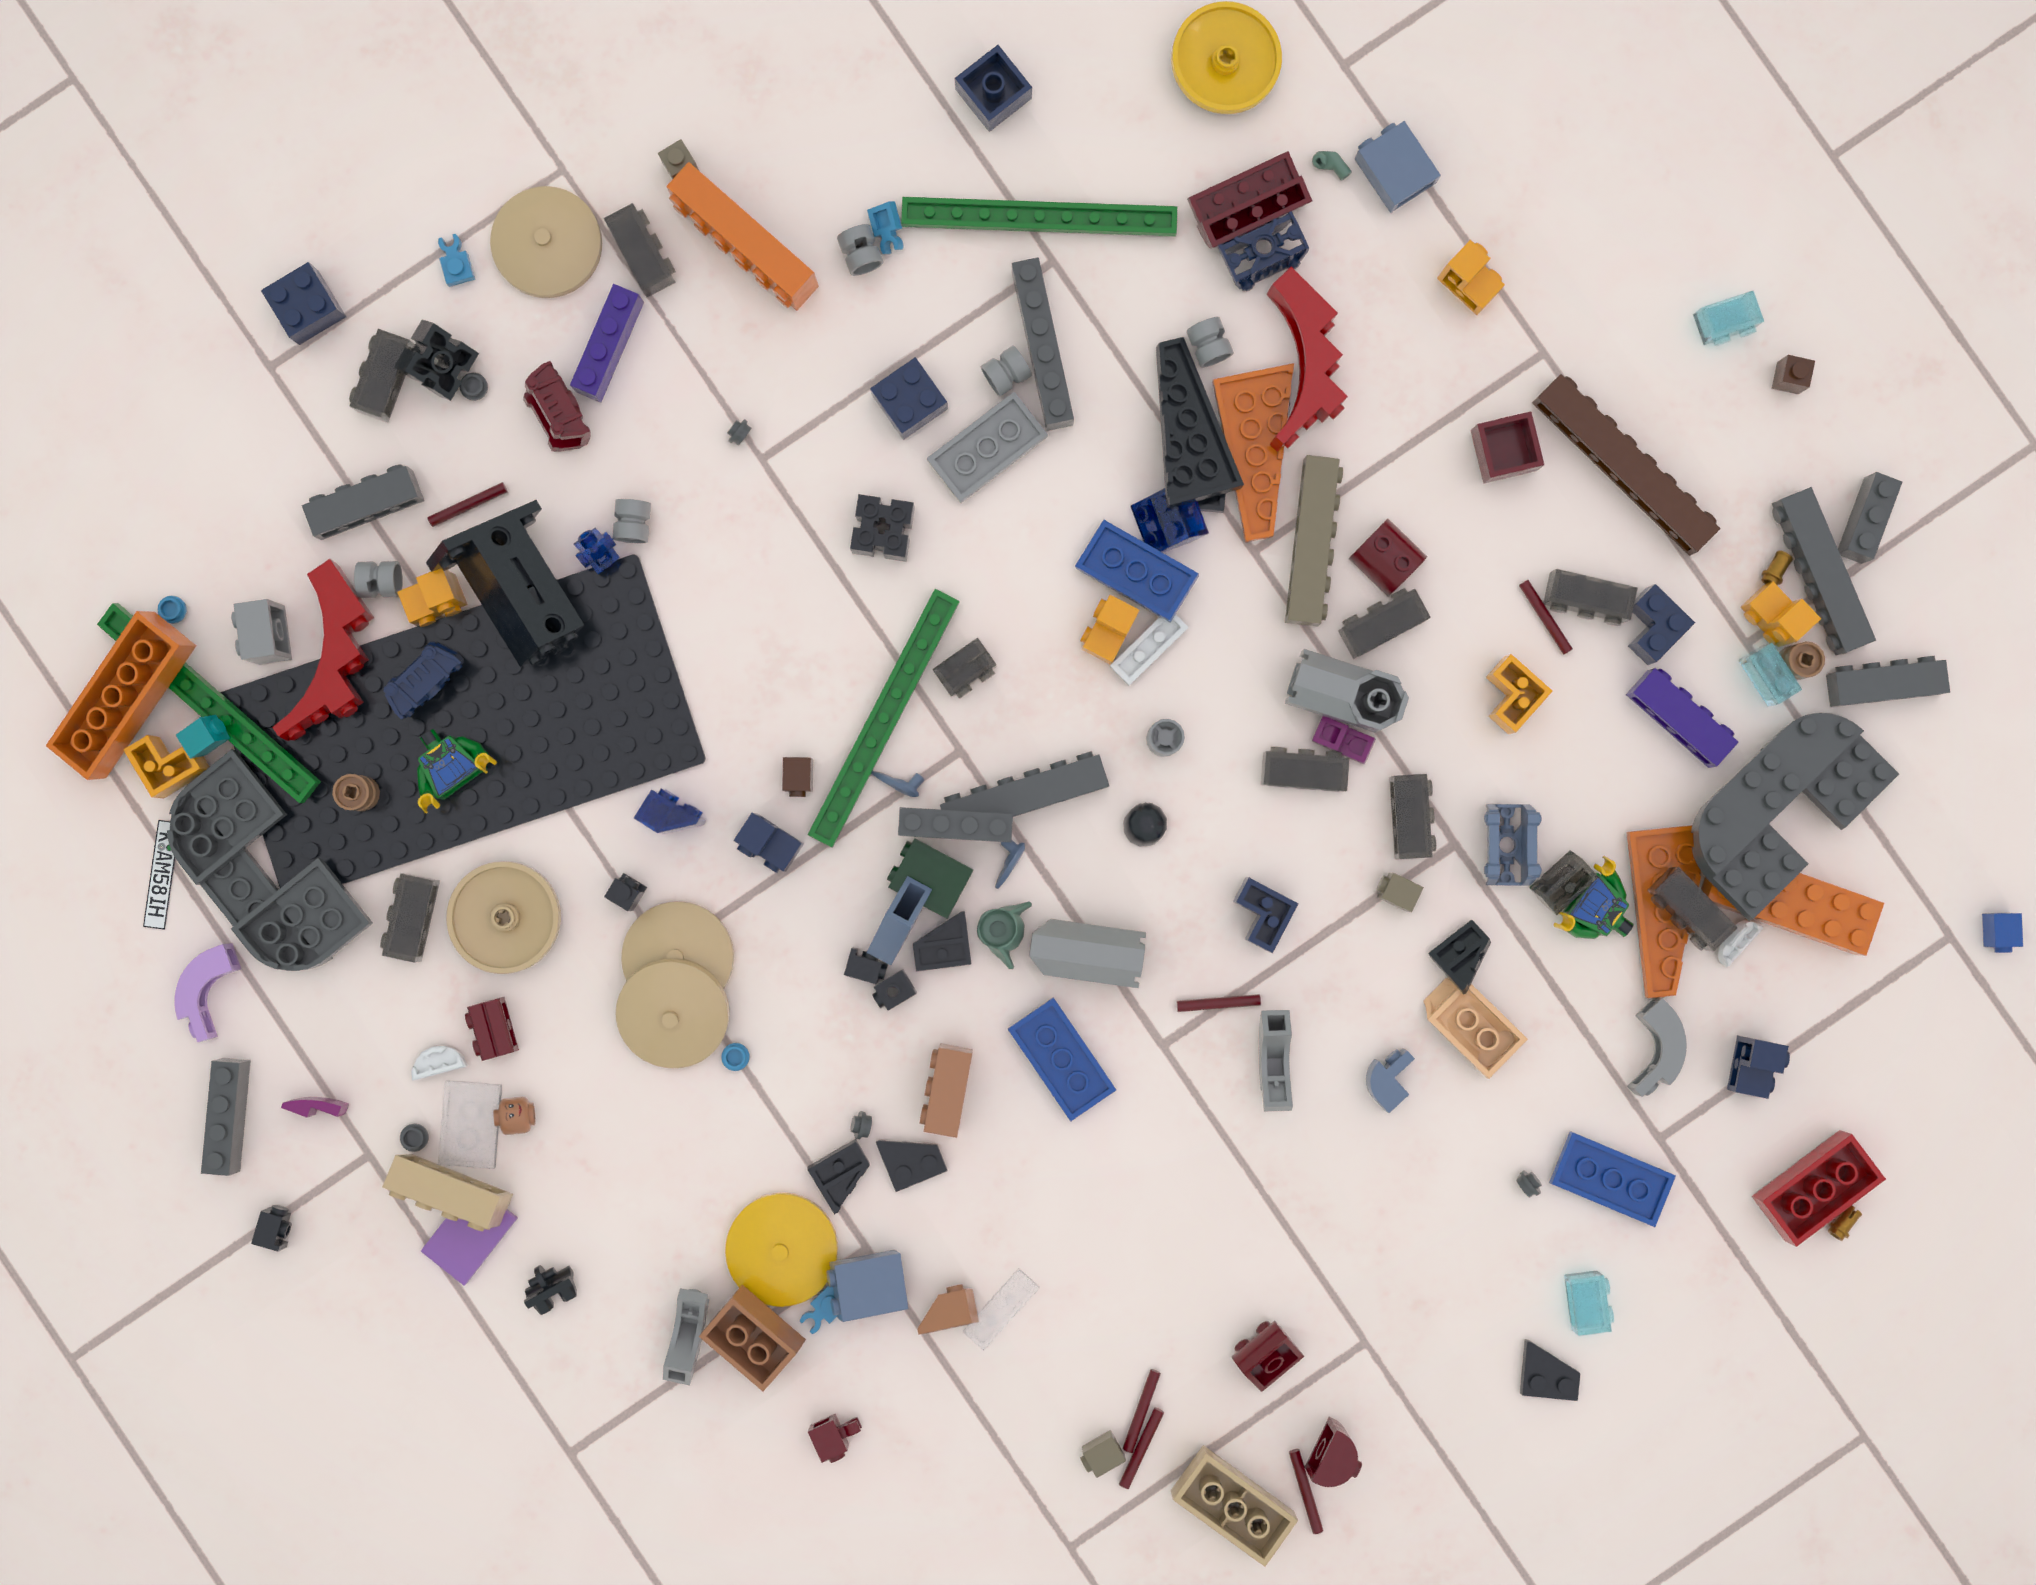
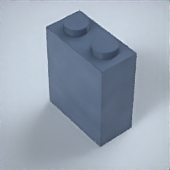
(1396, 165)
(899, 920)
(867, 1286)

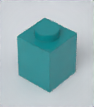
(203, 736)

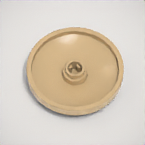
(546, 242)
(503, 917)
(682, 933)
(672, 1013)

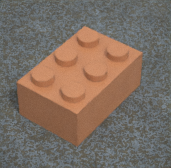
(946, 1090)
(752, 1338)

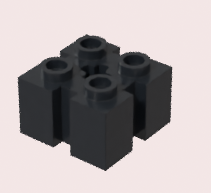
(451, 355)
(872, 513)

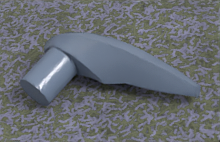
(907, 788)
(1015, 854)

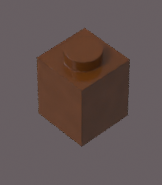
(1793, 374)
(797, 776)

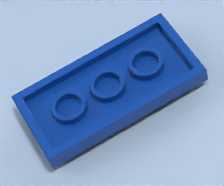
(1137, 571)
(1062, 1059)
(1612, 1179)

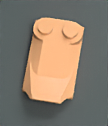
(1473, 1026)

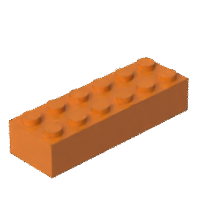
(742, 236)
(120, 695)
(1817, 912)

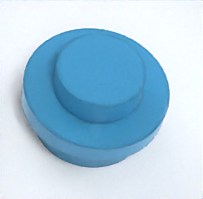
(172, 609)
(735, 1056)

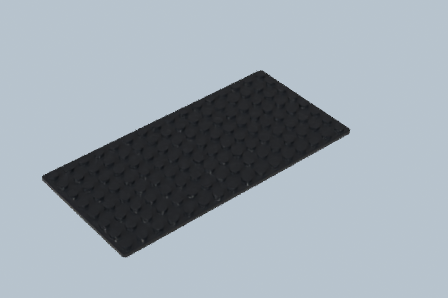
(560, 731)

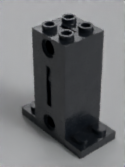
(513, 584)

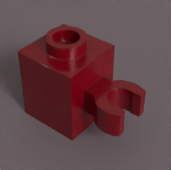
(830, 1437)

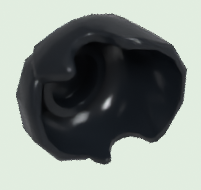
(1145, 824)

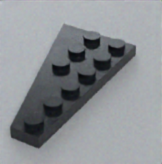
(1192, 441)

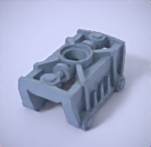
(1524, 844)

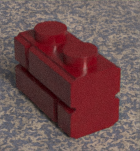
(491, 1029)

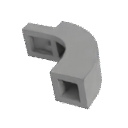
(1669, 1047)
(1274, 1066)
(685, 1339)

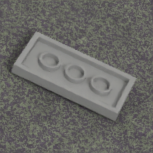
(987, 447)

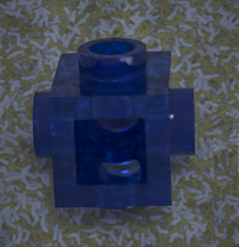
(596, 550)

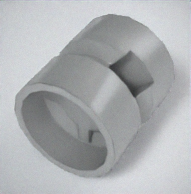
(858, 245)
(1210, 342)
(1003, 372)
(631, 521)
(375, 579)
(1165, 737)

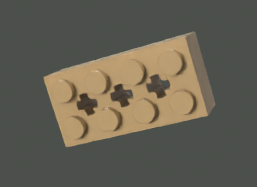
(447, 1191)
(1234, 1523)

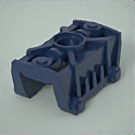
(1265, 264)
(422, 678)

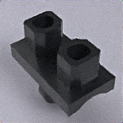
(547, 1284)

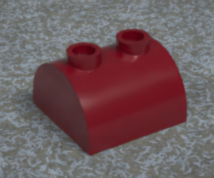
(1388, 557)
(1266, 1355)
(1333, 1457)

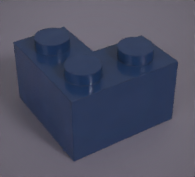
(1664, 624)
(768, 841)
(1272, 913)
(1754, 1066)

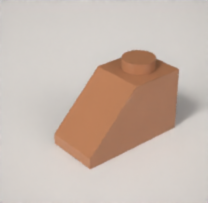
(950, 1311)

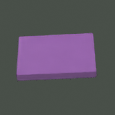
(462, 1248)

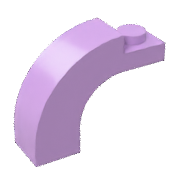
(195, 985)

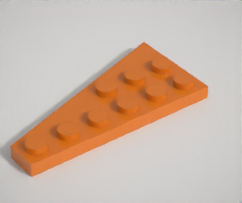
(1251, 415)
(1659, 939)

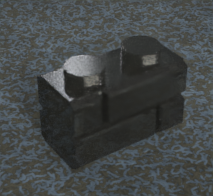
(965, 668)
(1563, 882)

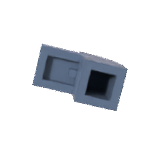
(1382, 1081)

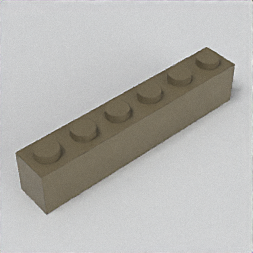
(1312, 541)

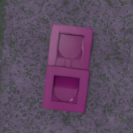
(1343, 739)
(309, 1105)

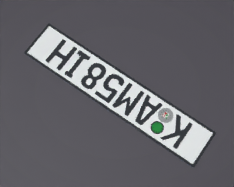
(160, 880)

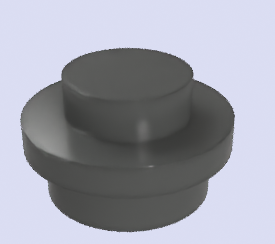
(473, 386)
(738, 431)
(861, 1125)
(414, 1137)
(1529, 1183)

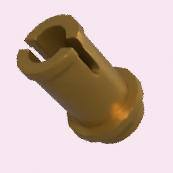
(1777, 568)
(1844, 1223)

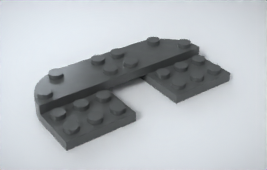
(1732, 830)
(210, 837)

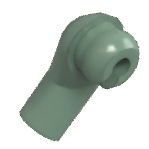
(1331, 161)

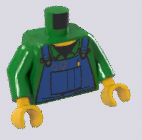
(448, 766)
(1598, 907)

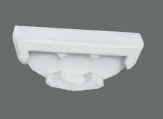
(1738, 941)
(437, 1061)

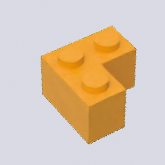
(1470, 278)
(432, 597)
(1779, 616)
(1110, 629)
(1522, 691)
(160, 770)

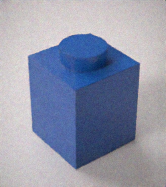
(2002, 931)

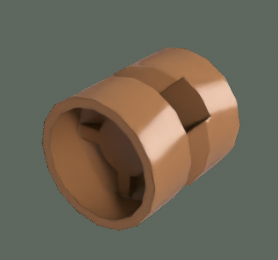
(1803, 659)
(356, 792)

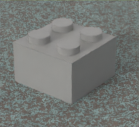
(261, 631)

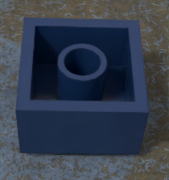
(993, 88)
(303, 303)
(909, 398)

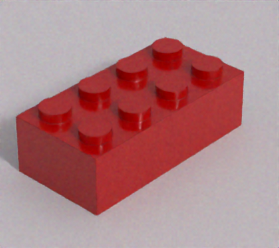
(1818, 1187)

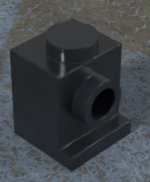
(625, 892)
(865, 967)
(901, 982)
(272, 1228)

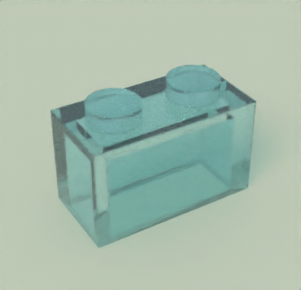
(1728, 318)
(1770, 674)
(1588, 1302)

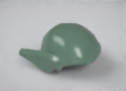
(1003, 930)

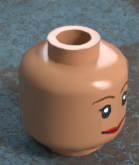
(514, 1115)

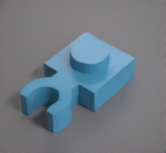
(884, 224)
(456, 265)
(822, 1310)

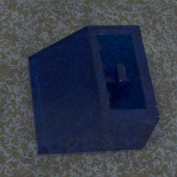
(1166, 527)
(665, 815)

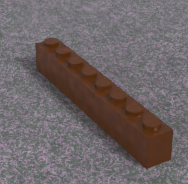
(1626, 465)

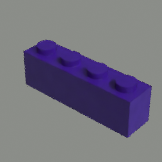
(607, 343)
(1682, 717)

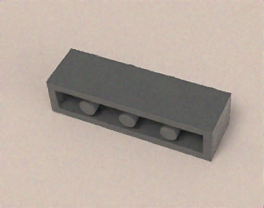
(362, 502)
(1888, 682)
(955, 824)
(225, 1116)

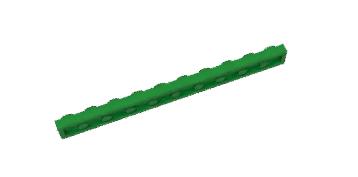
(1039, 216)
(883, 718)
(242, 730)

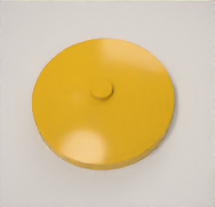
(1226, 57)
(781, 1249)

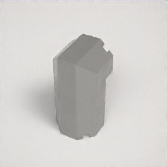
(1346, 692)
(1088, 952)

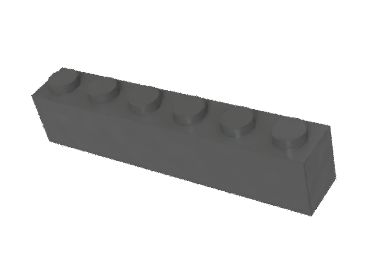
(1042, 344)
(1823, 571)
(1036, 789)

